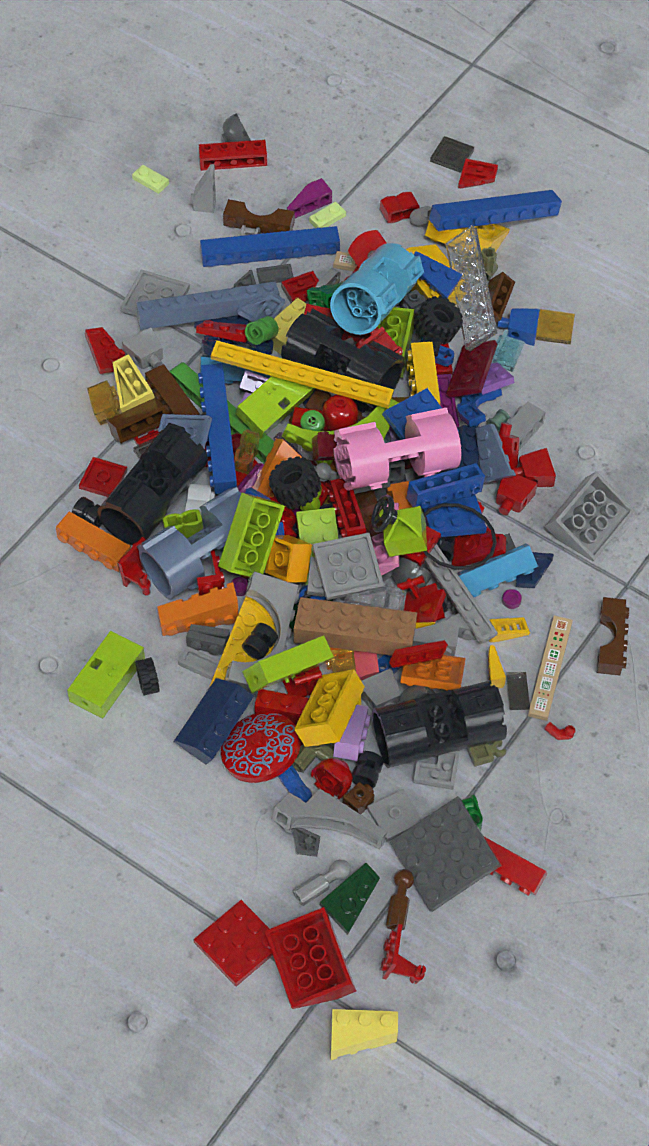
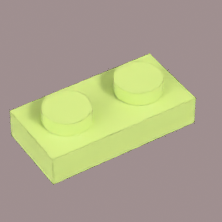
(150, 179)
(327, 216)

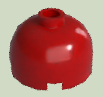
(339, 412)
(332, 777)

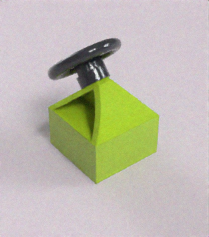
(402, 529)

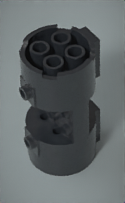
(318, 343)
(152, 485)
(439, 723)

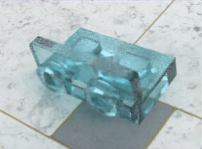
(508, 351)

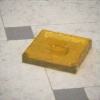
(555, 326)

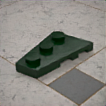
(350, 897)

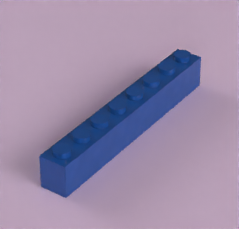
(495, 210)
(269, 246)
(219, 435)

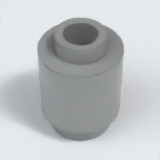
(420, 215)

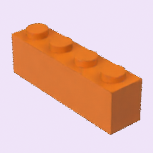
(91, 540)

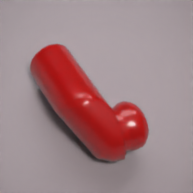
(560, 734)

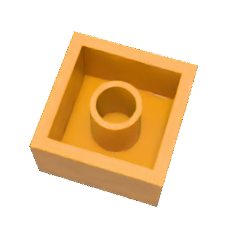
(289, 559)

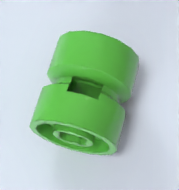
(261, 330)

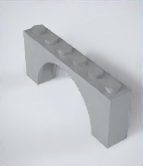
(278, 599)

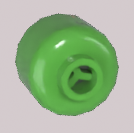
(316, 418)

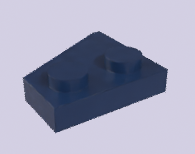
(531, 580)

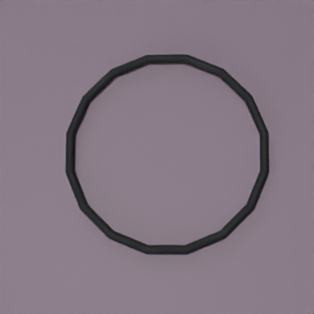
(478, 514)

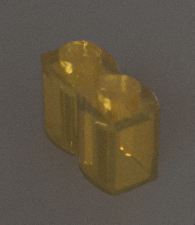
(247, 451)

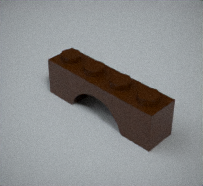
(237, 215)
(611, 655)

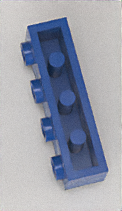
(445, 486)

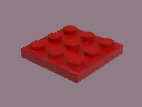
(236, 943)

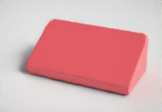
(366, 664)

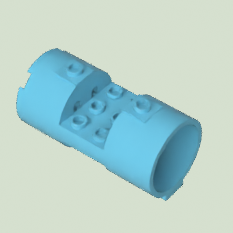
(375, 288)

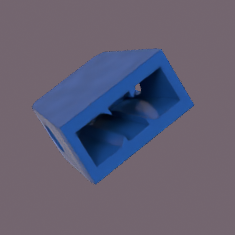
(521, 324)

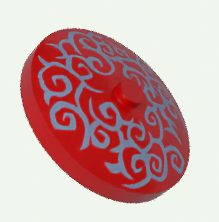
(260, 747)

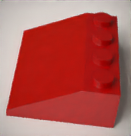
(310, 960)

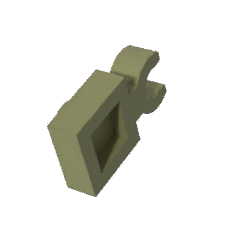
(485, 753)

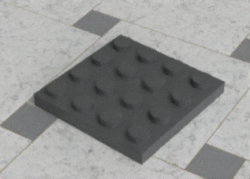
(445, 853)

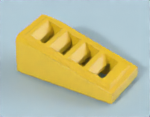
(507, 633)
(495, 669)

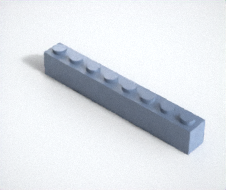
(199, 305)

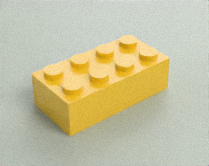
(422, 369)
(329, 708)

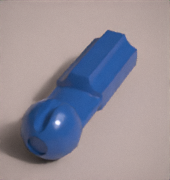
(294, 784)

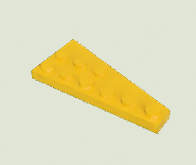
(248, 617)

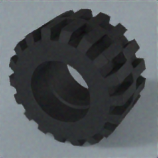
(438, 319)
(295, 482)

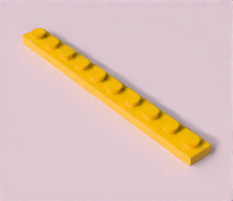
(302, 374)

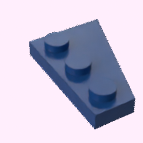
(439, 276)

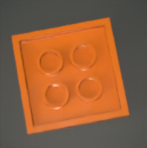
(438, 673)

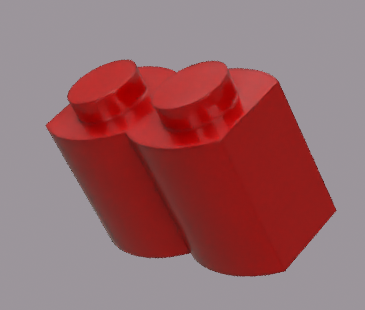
(398, 207)

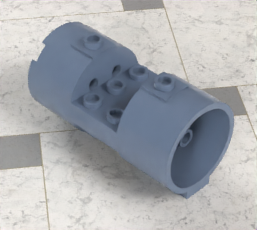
(174, 560)

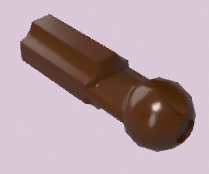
(400, 902)

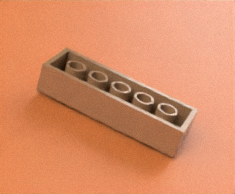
(354, 626)

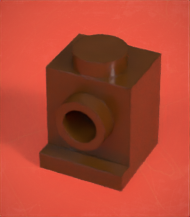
(358, 803)

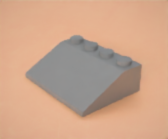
(590, 517)

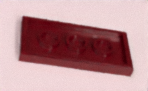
(472, 369)

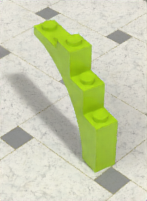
(304, 437)

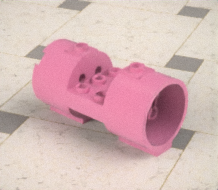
(429, 443)

